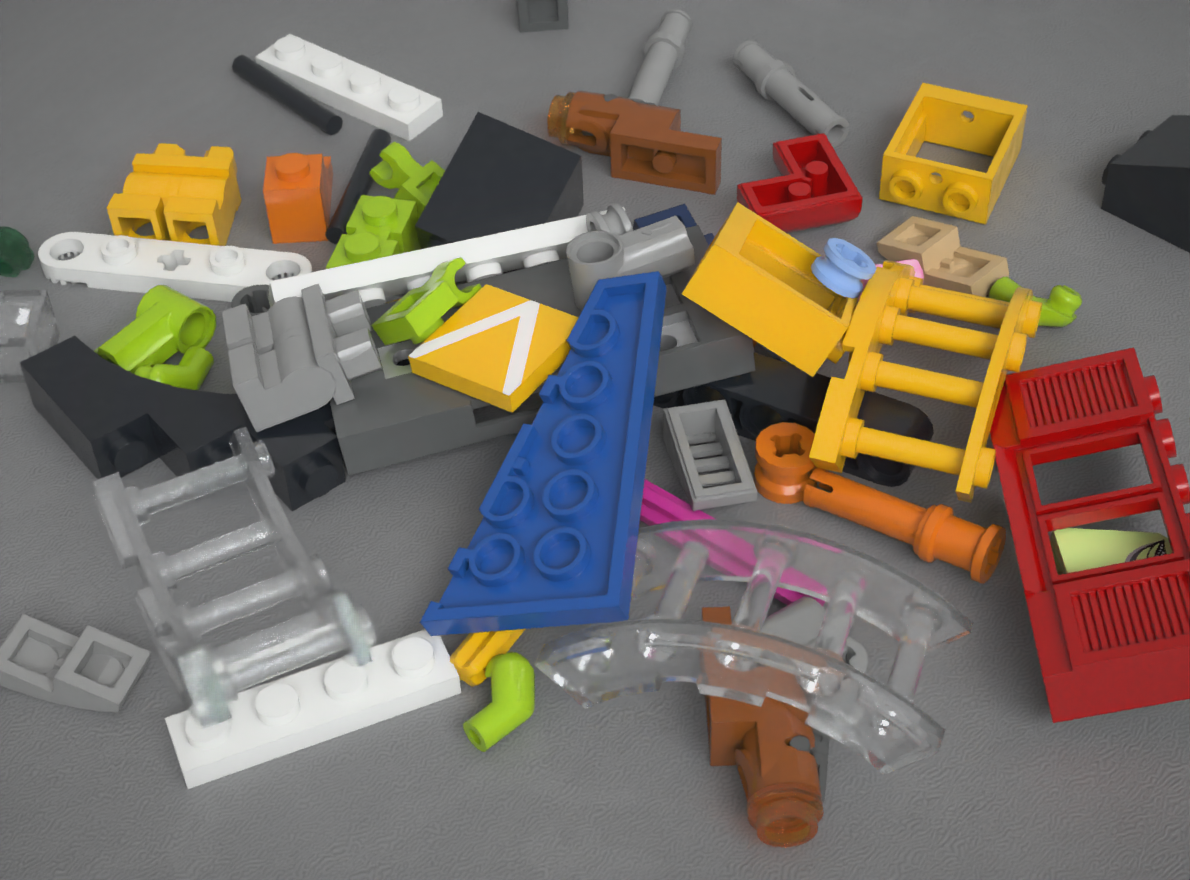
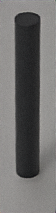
(287, 95)
(358, 184)

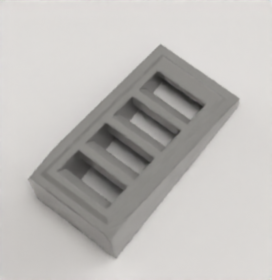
(702, 425)

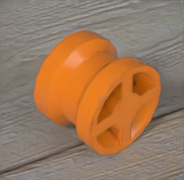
(784, 462)

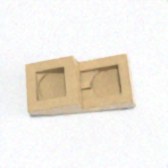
(942, 258)

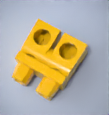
(178, 195)

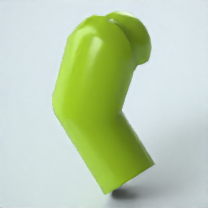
(1056, 310)
(186, 375)

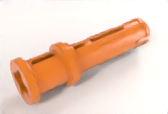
(931, 531)

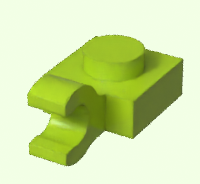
(407, 175)
(421, 309)

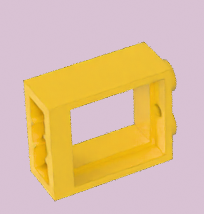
(939, 119)
(767, 290)

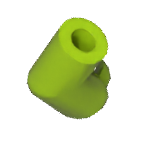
(511, 700)

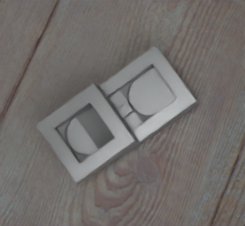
(70, 670)

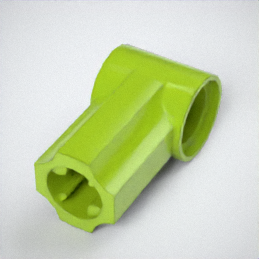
(162, 326)

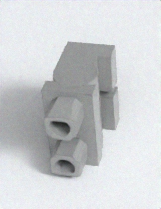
(298, 354)

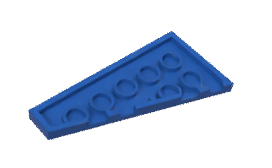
(571, 489)

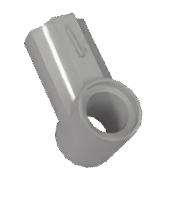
(604, 255)

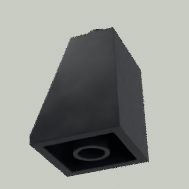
(1153, 182)
(501, 184)

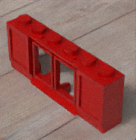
(1111, 631)

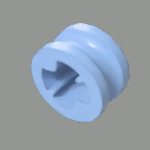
(843, 268)

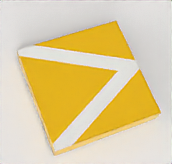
(496, 348)

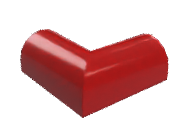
(809, 192)

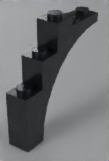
(128, 421)

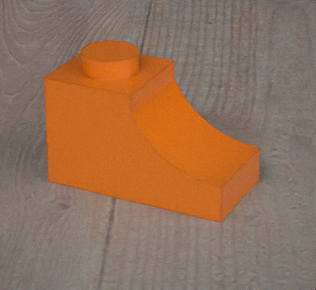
(298, 197)

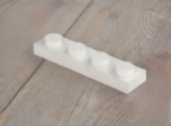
(352, 87)
(315, 707)

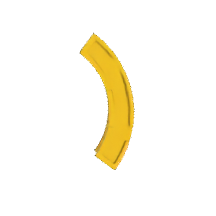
(881, 320)

